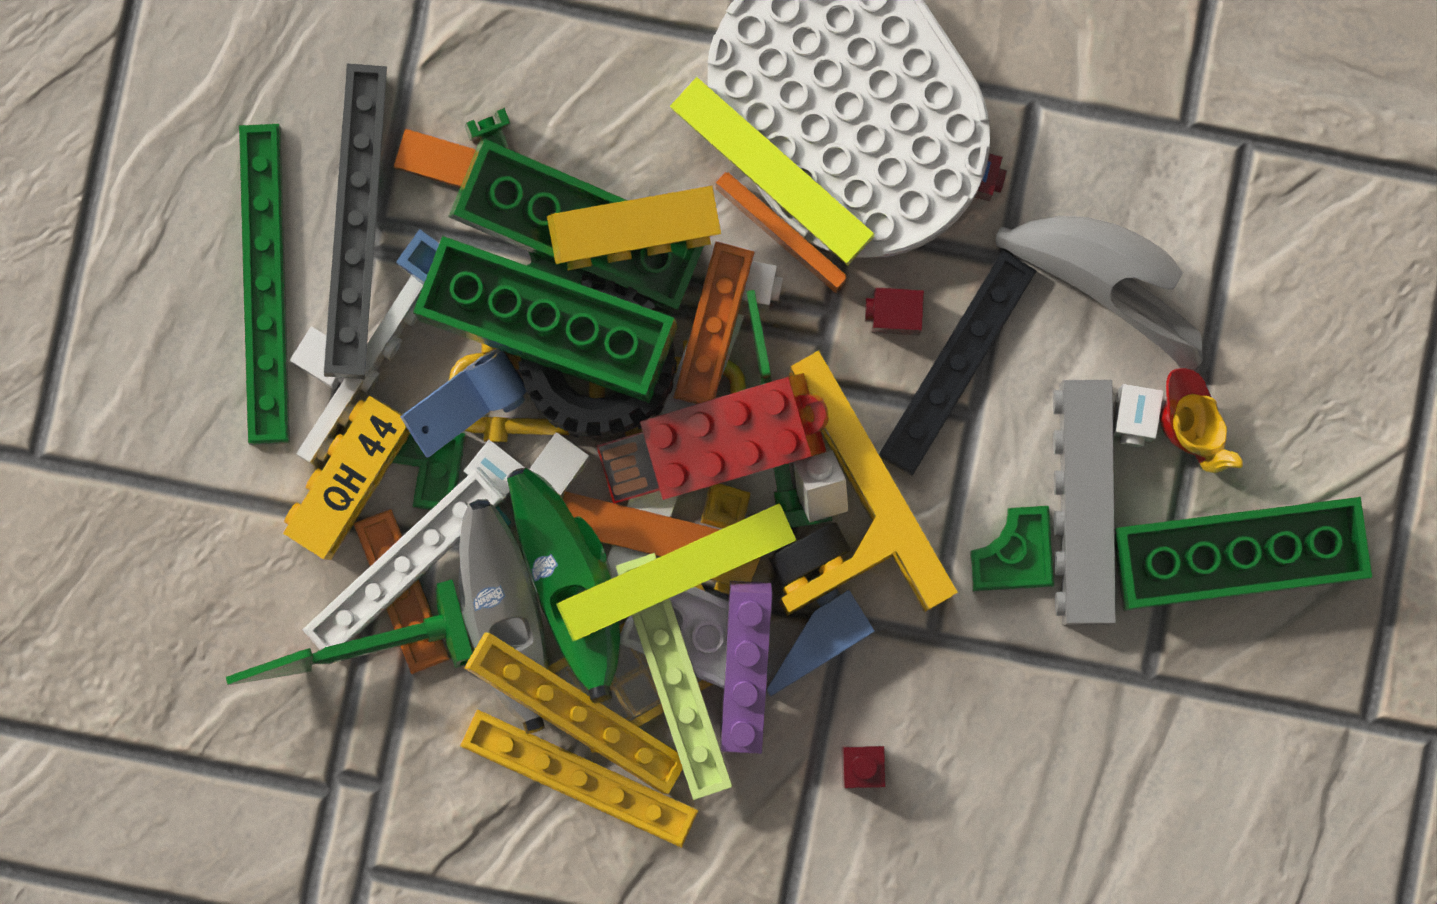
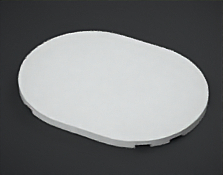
(863, 105)

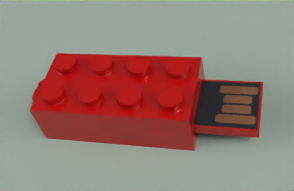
(717, 441)

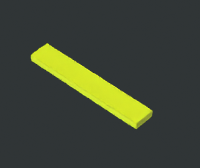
(772, 171)
(676, 572)

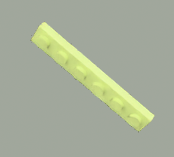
(680, 694)

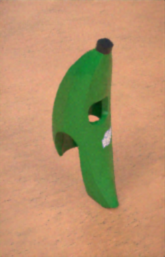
(562, 562)

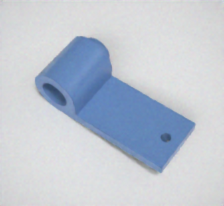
(481, 387)

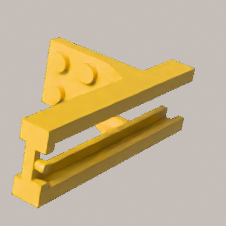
(893, 525)

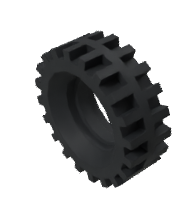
(589, 415)

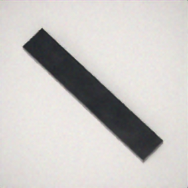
(957, 363)

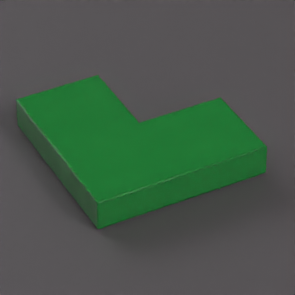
(436, 473)

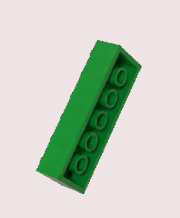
(515, 194)
(545, 319)
(1242, 553)

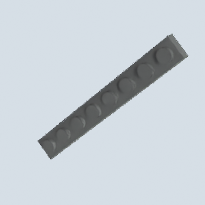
(355, 221)

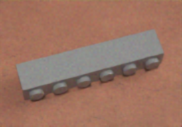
(1086, 502)

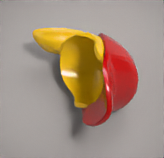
(1194, 423)

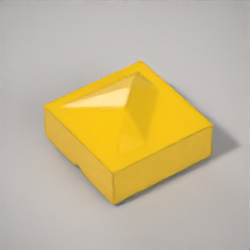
(724, 506)

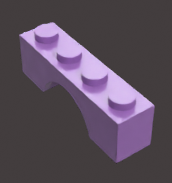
(746, 667)

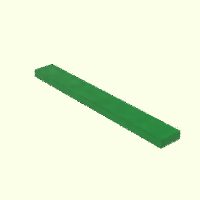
(264, 284)

